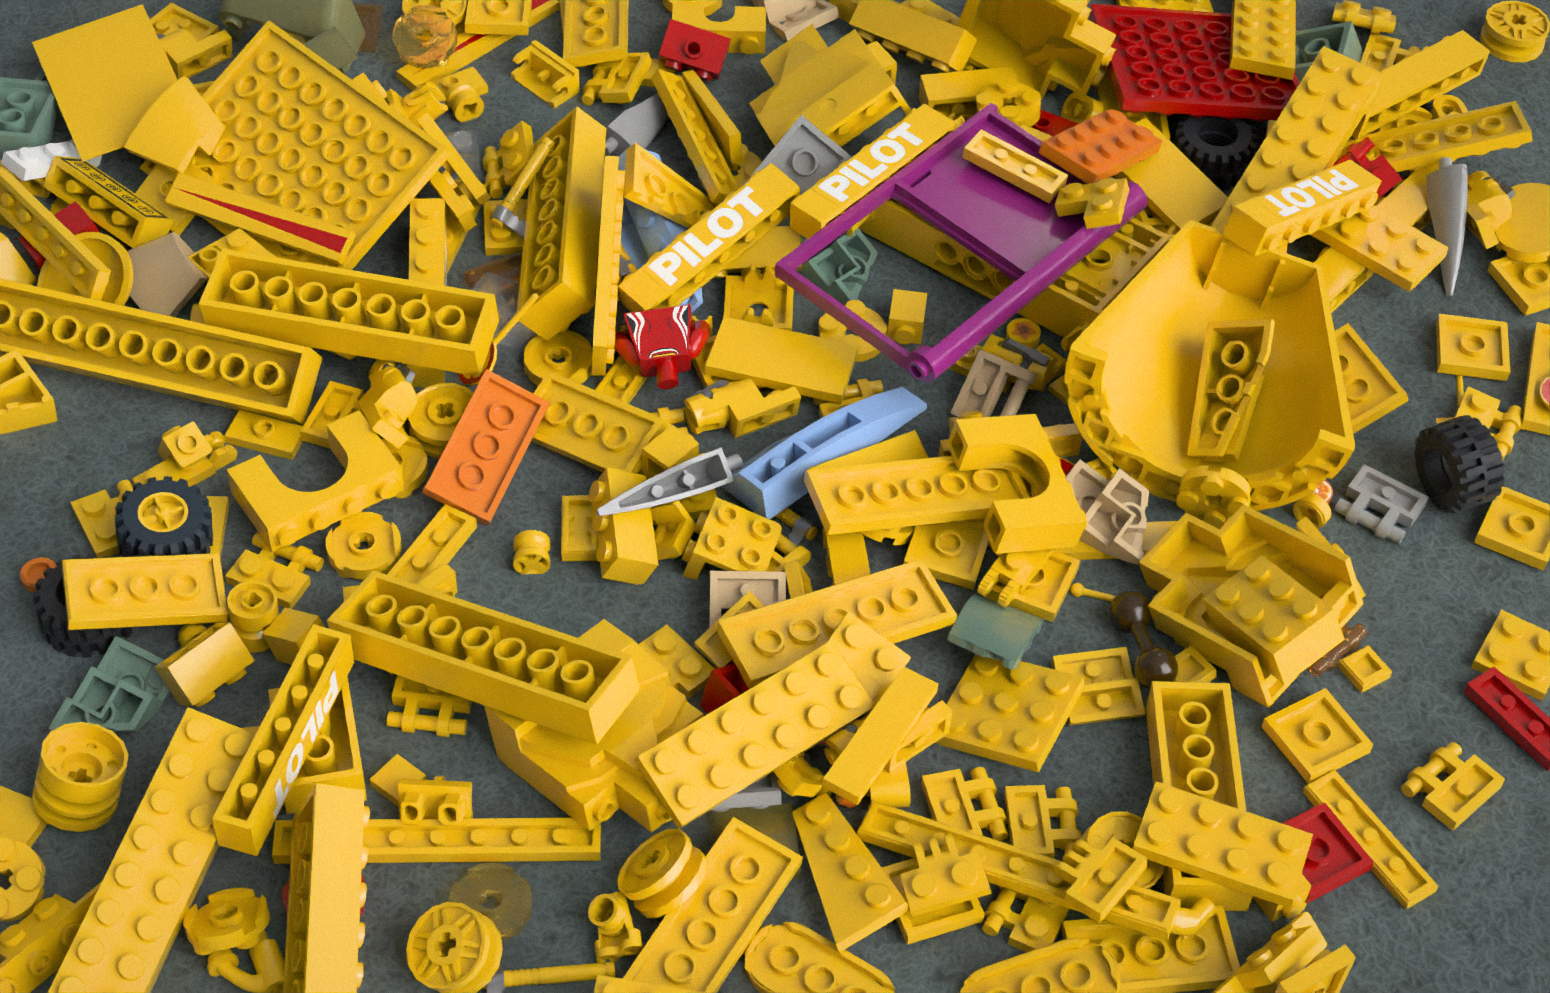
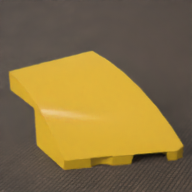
(176, 128)

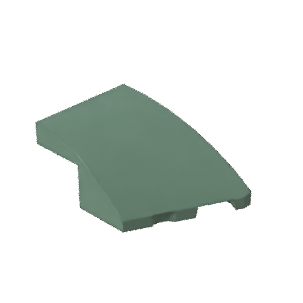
(851, 255)
(995, 630)
(117, 691)

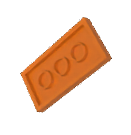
(1101, 146)
(486, 447)

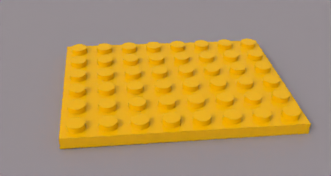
(313, 144)

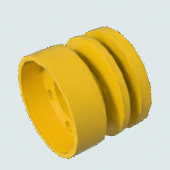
(79, 776)

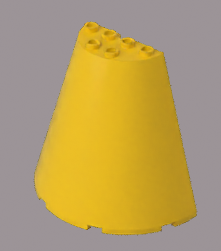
(1141, 361)

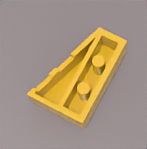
(22, 396)

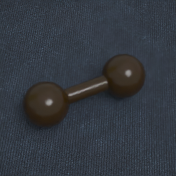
(1131, 615)

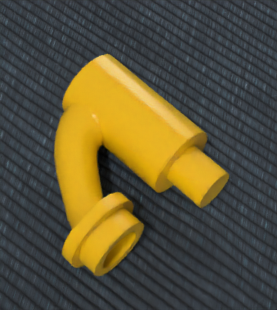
(266, 961)

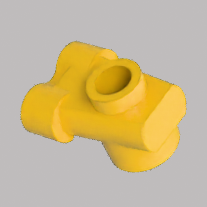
(615, 928)

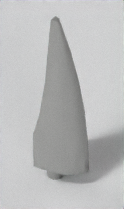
(636, 125)
(1448, 209)
(678, 482)

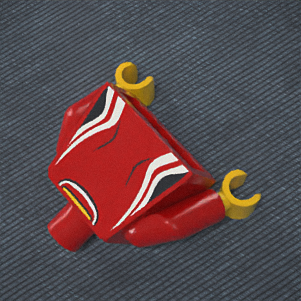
(662, 342)

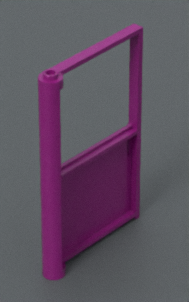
(982, 214)

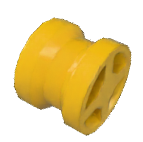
(464, 101)
(531, 552)

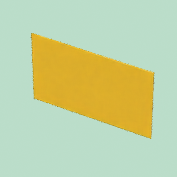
(105, 77)

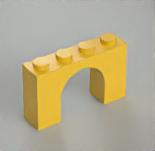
(1022, 447)
(289, 515)

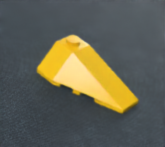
(1227, 377)

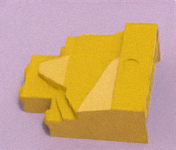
(1041, 40)
(833, 87)
(1200, 558)
(600, 778)

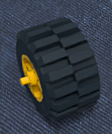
(163, 519)

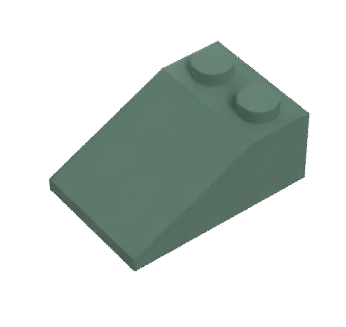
(1336, 37)
(26, 113)

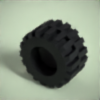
(1217, 146)
(1459, 464)
(52, 617)

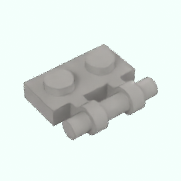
(1385, 496)

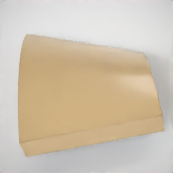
(797, 15)
(164, 275)
(1112, 511)

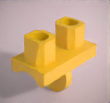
(434, 800)

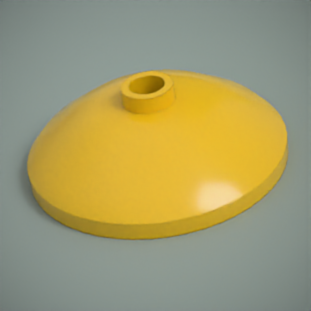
(111, 254)

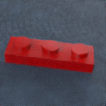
(1513, 713)

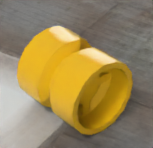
(251, 610)

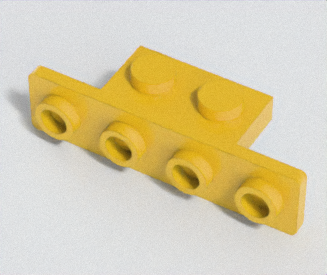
(40, 942)
(1288, 949)

